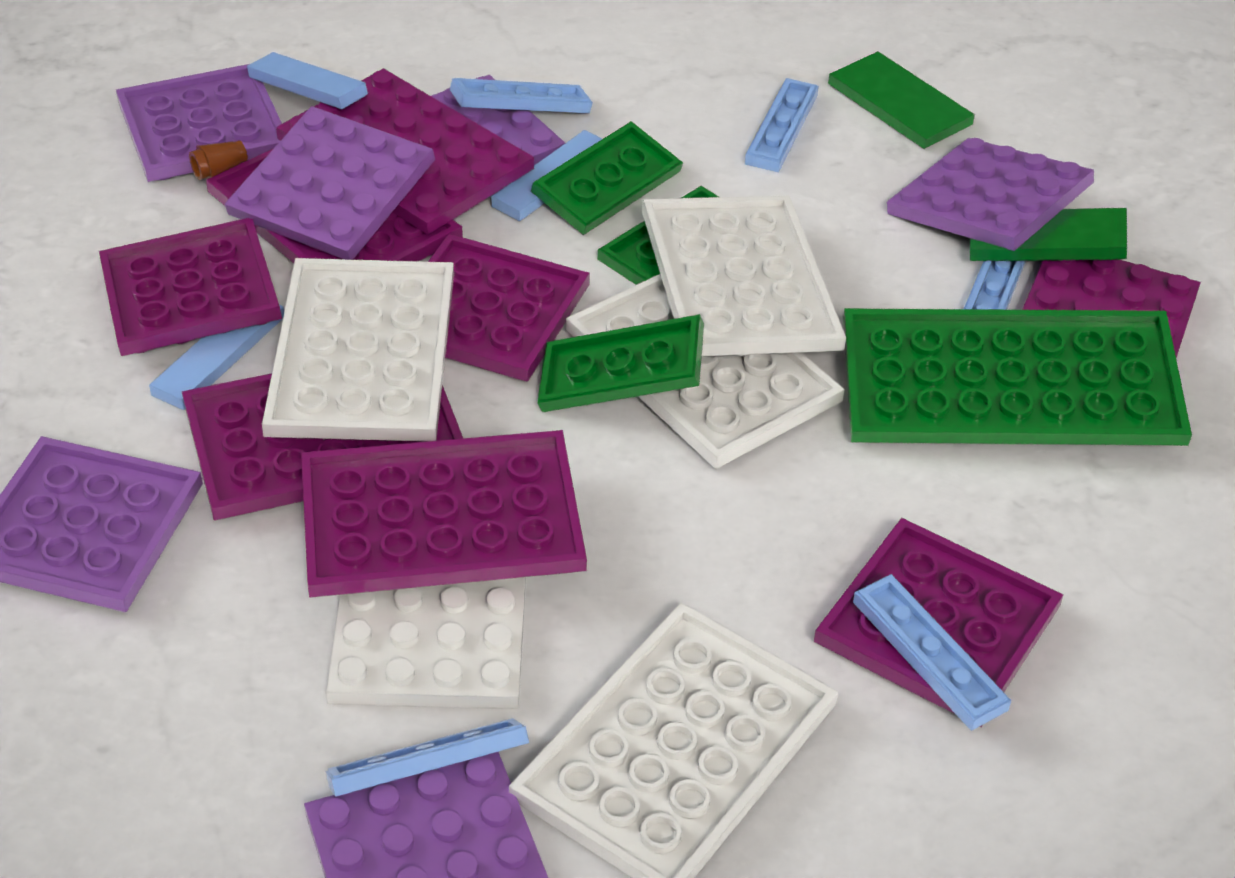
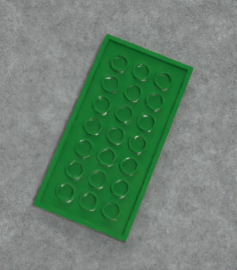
(1013, 377)

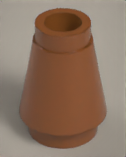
(216, 158)

